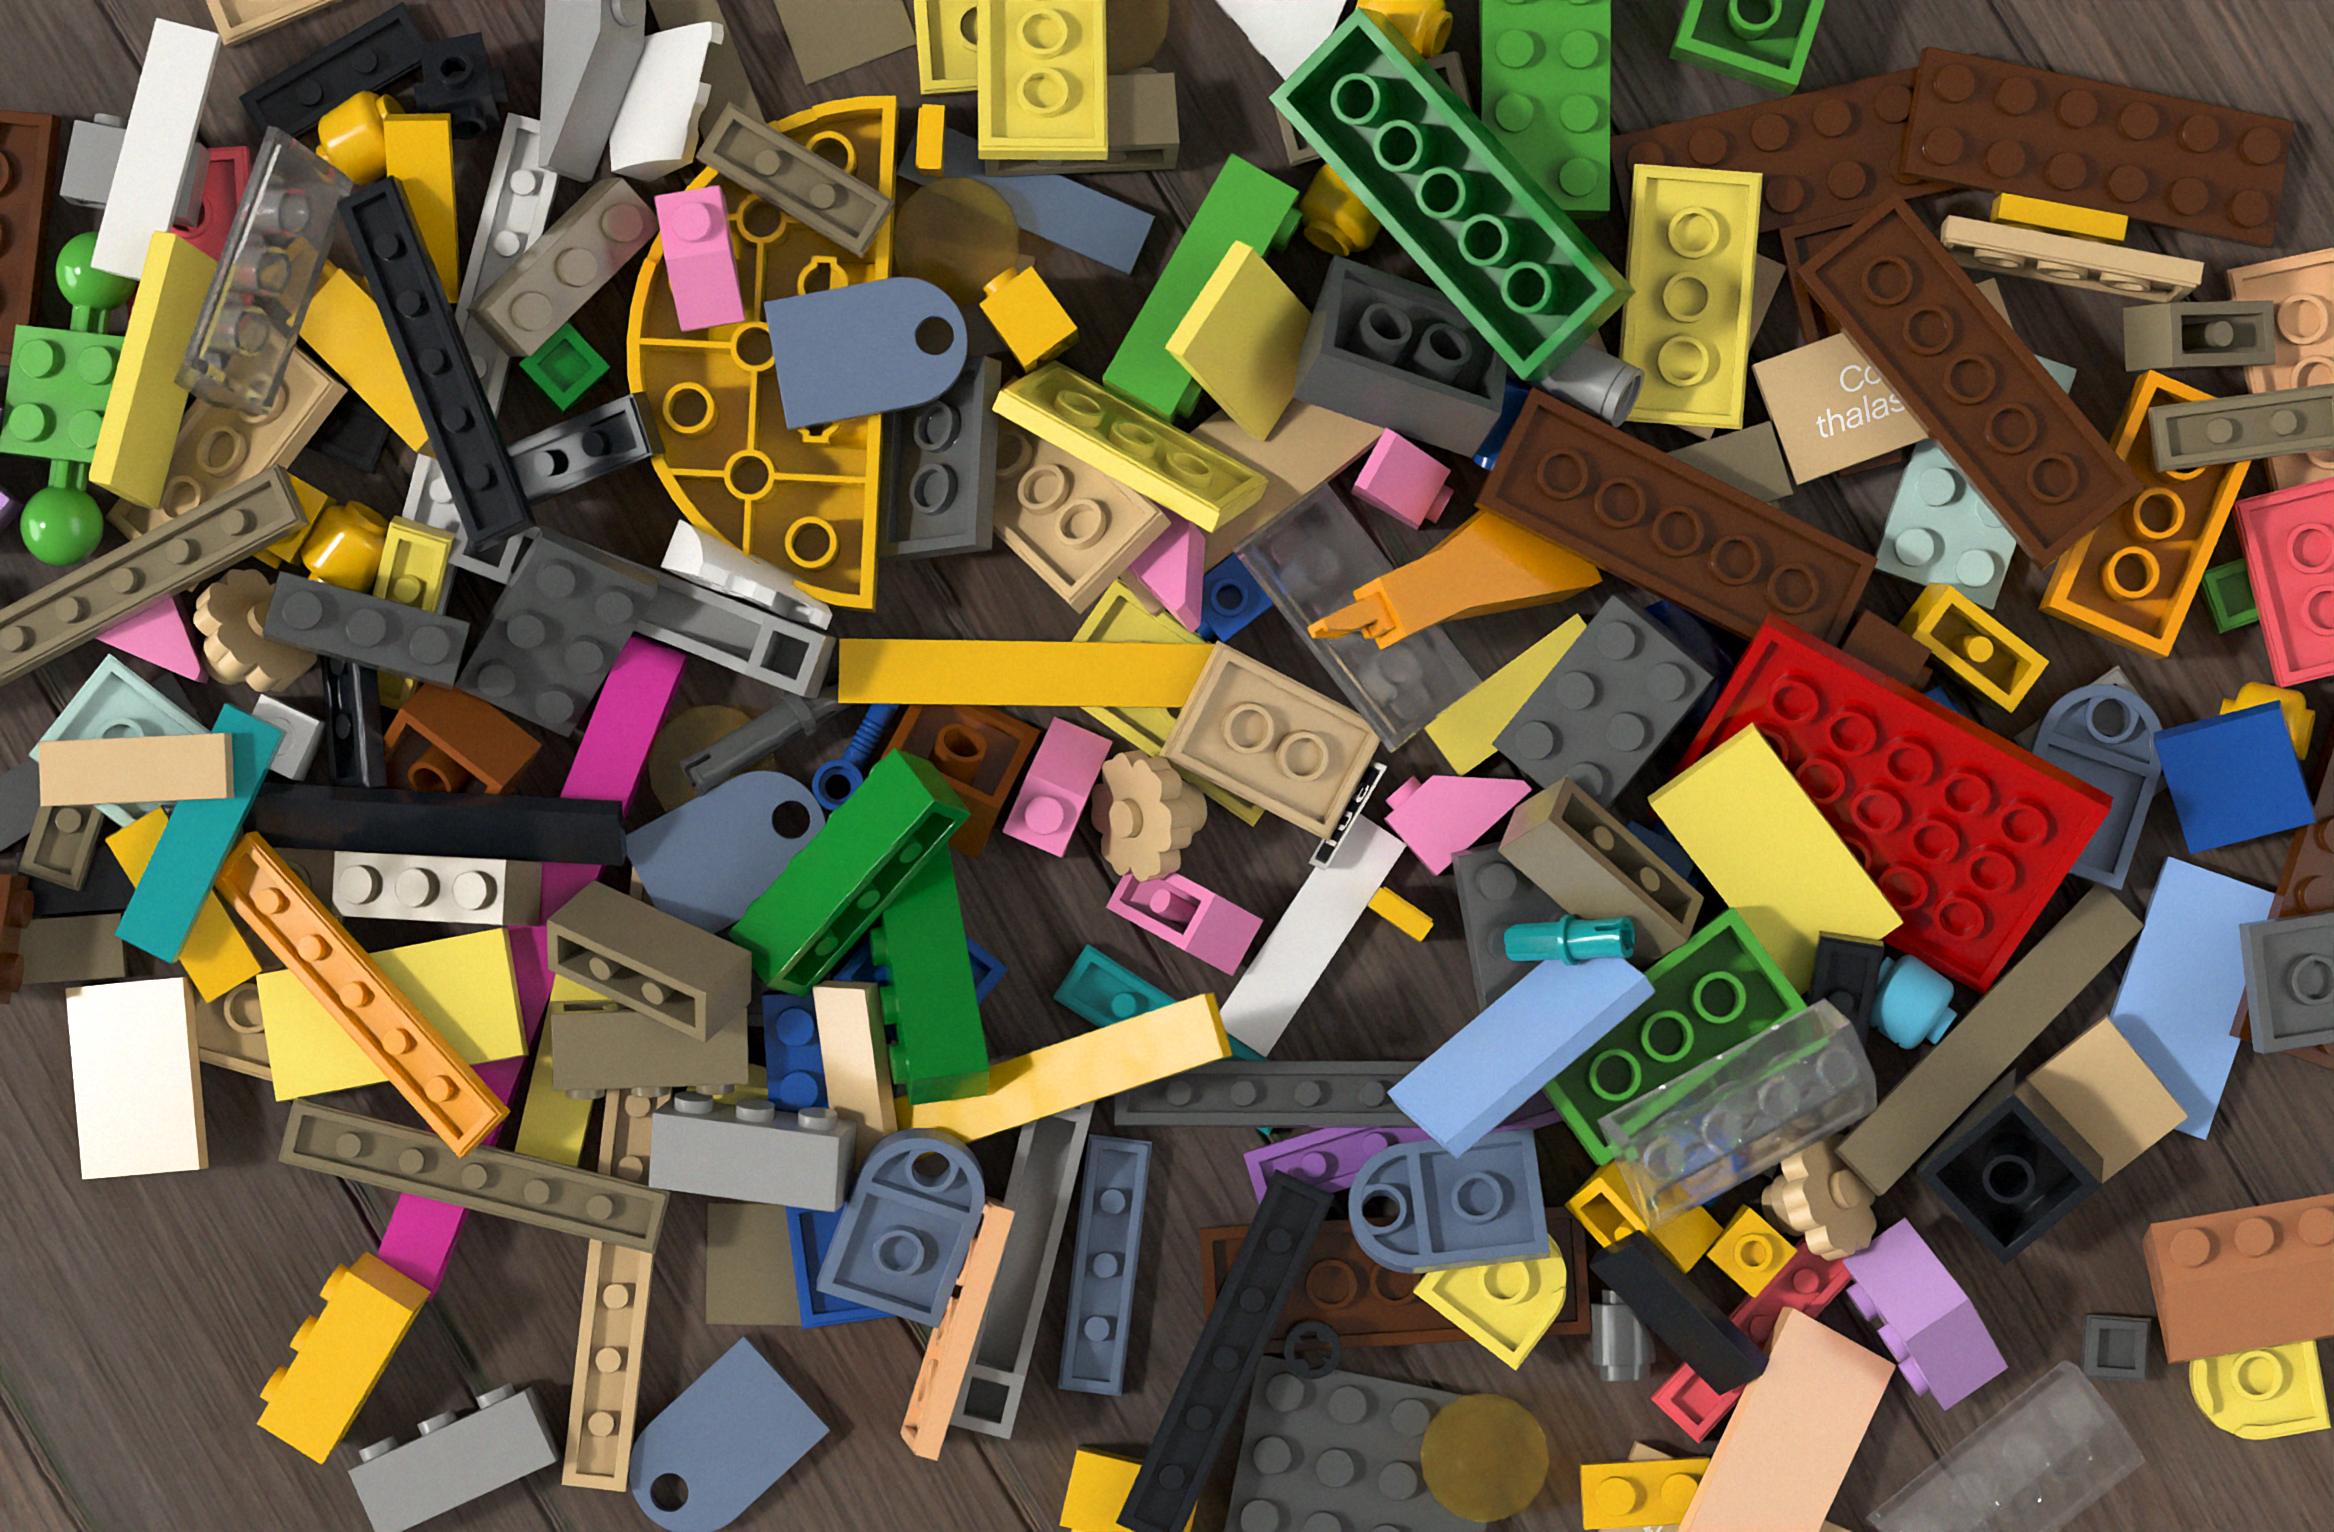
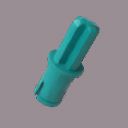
(1570, 940)

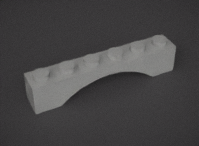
(694, 620)
(1004, 1343)

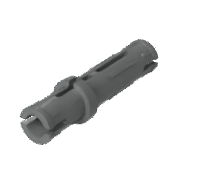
(762, 736)

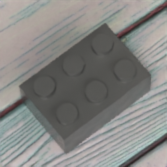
(1608, 703)

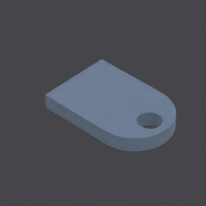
(858, 352)
(2117, 765)
(720, 849)
(1453, 1209)
(906, 1231)
(725, 1439)

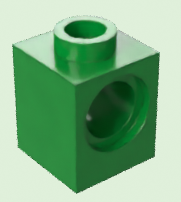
(564, 369)

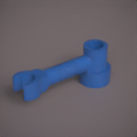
(855, 757)

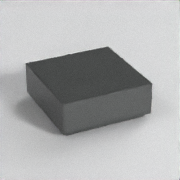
(2115, 1347)

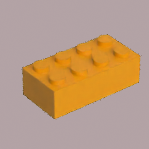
(2146, 560)

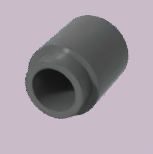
(1620, 1340)

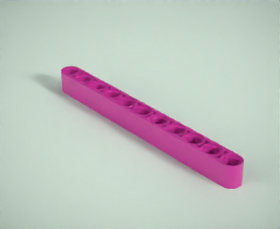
(605, 768)

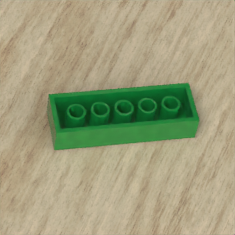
(1451, 194)

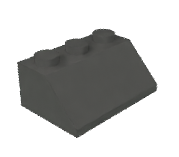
(1399, 359)

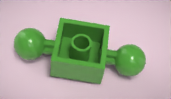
(59, 403)

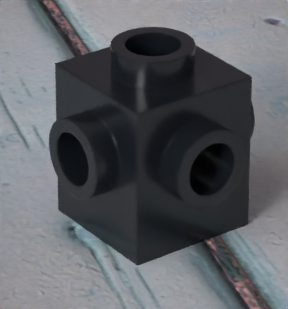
(463, 84)

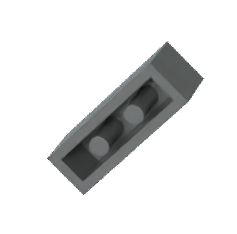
(365, 630)

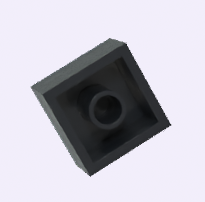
(2011, 1166)

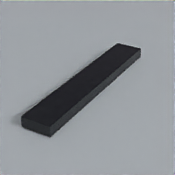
(436, 364)
(439, 824)
(1226, 1356)

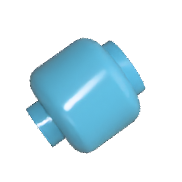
(1911, 1002)

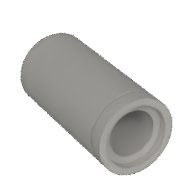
(1593, 384)

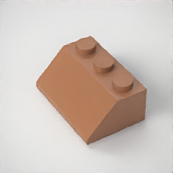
(2243, 1278)

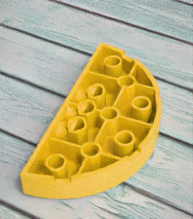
(715, 392)

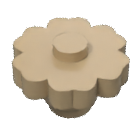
(234, 648)
(1145, 815)
(1822, 1201)

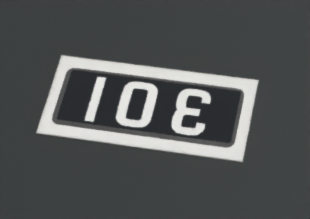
(1327, 849)

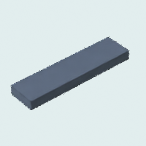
(1050, 206)
(1105, 1264)

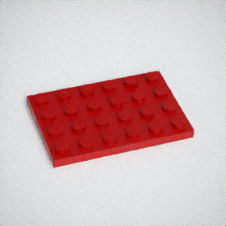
(1932, 805)

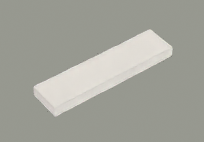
(156, 145)
(1309, 936)

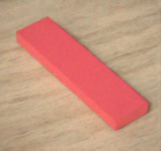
(1804, 1284)

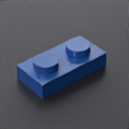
(793, 1052)

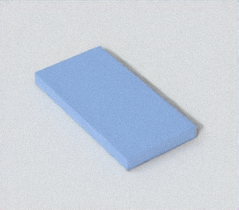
(2189, 984)
(1517, 1047)

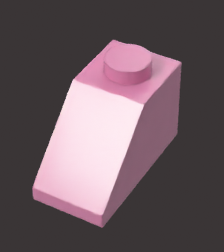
(700, 258)
(1403, 481)
(1174, 569)
(163, 638)
(1057, 787)
(1449, 813)
(1188, 918)

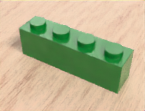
(849, 872)
(930, 989)

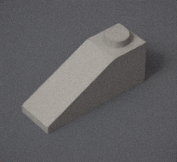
(585, 75)

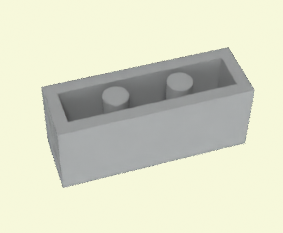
(753, 1152)
(454, 1459)

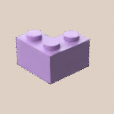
(1923, 1315)

